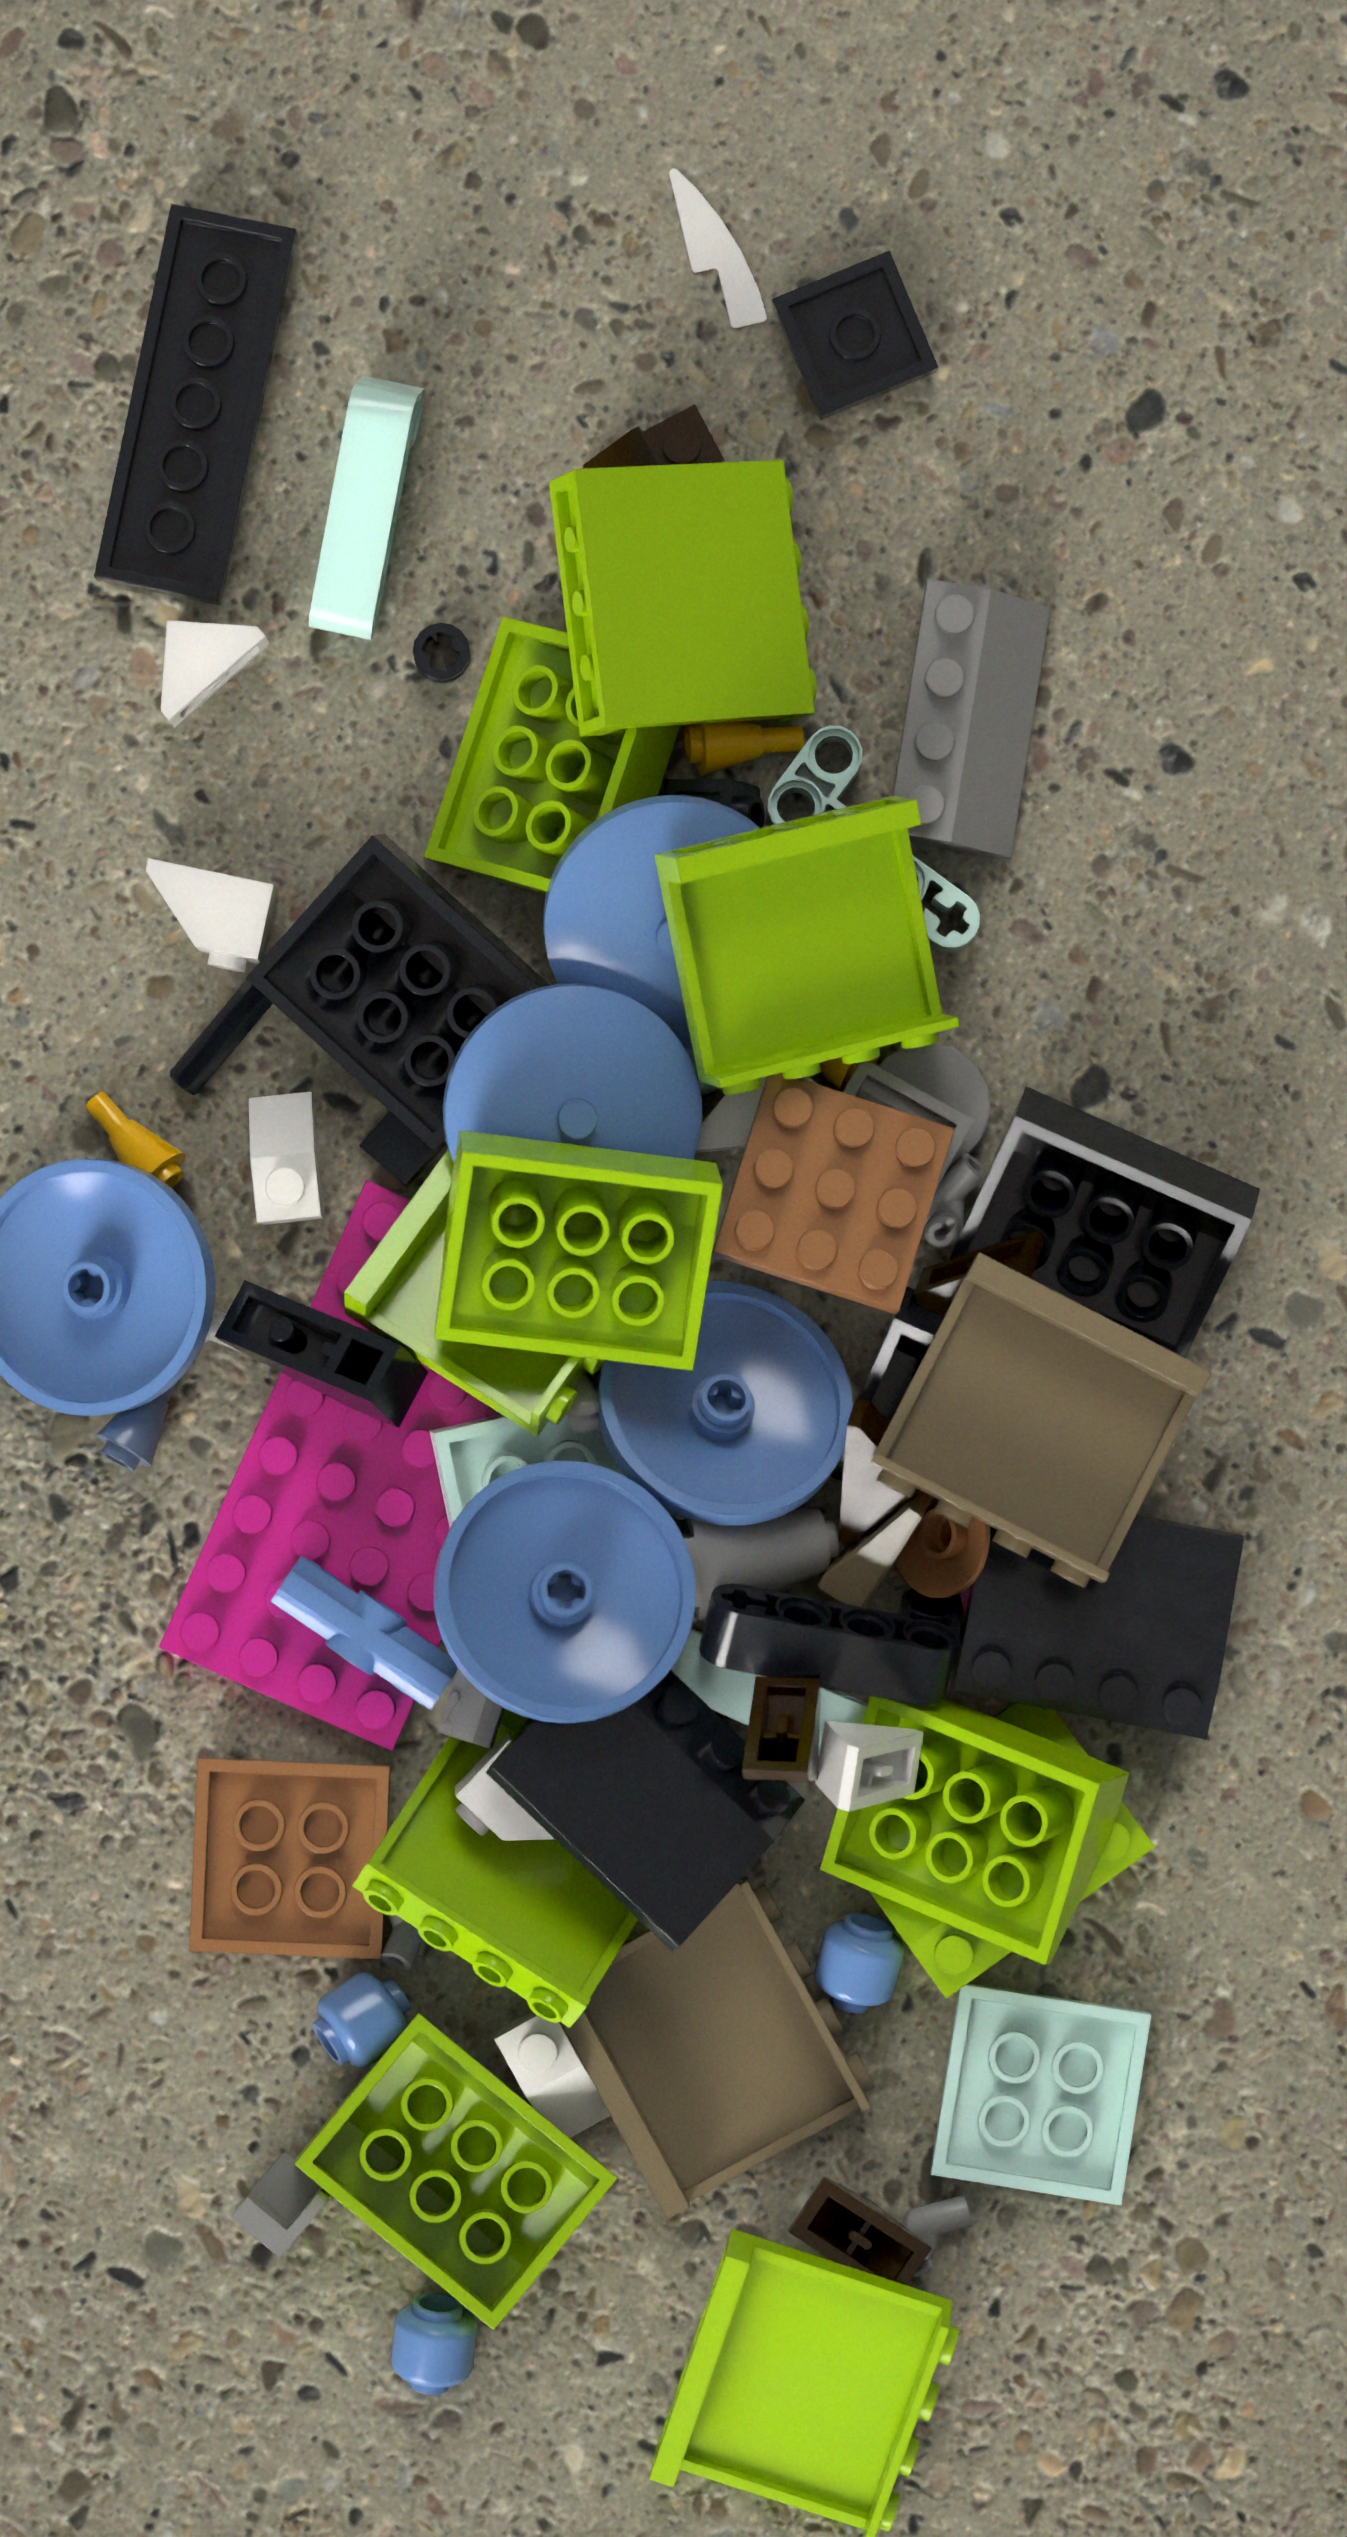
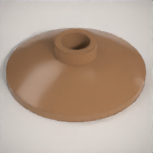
(943, 1555)

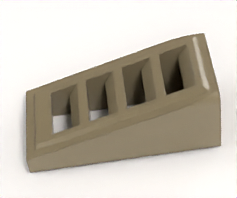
(865, 1561)

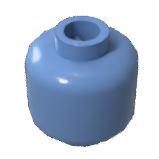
(859, 1962)
(361, 2019)
(433, 2343)

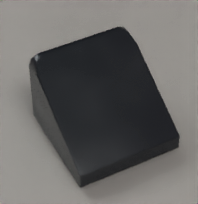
(398, 1149)

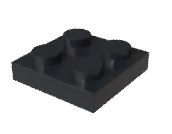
(854, 335)

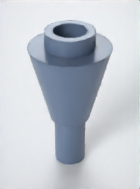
(134, 1434)

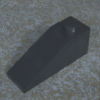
(324, 1353)

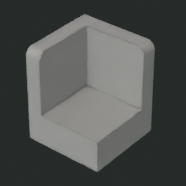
(280, 2205)

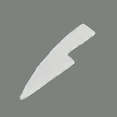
(713, 247)

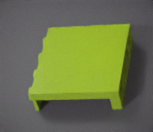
(682, 595)
(802, 944)
(399, 1300)
(506, 1907)
(806, 2383)

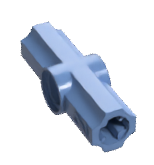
(365, 1632)

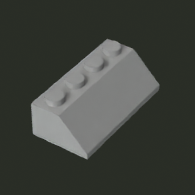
(970, 716)

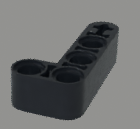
(843, 1645)

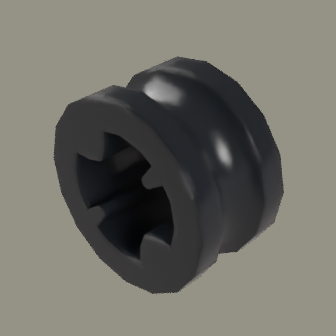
(424, 660)

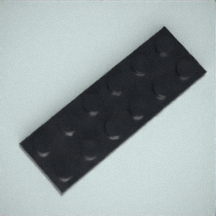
(195, 404)

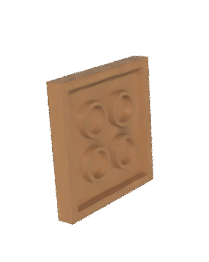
(833, 1192)
(282, 1856)

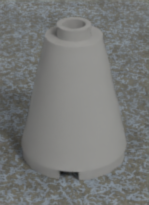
(759, 1554)

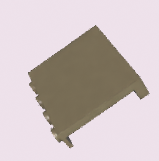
(1037, 1420)
(715, 2050)

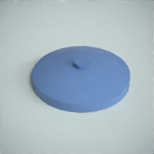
(607, 903)
(578, 1072)
(100, 1287)
(743, 1429)
(564, 1591)

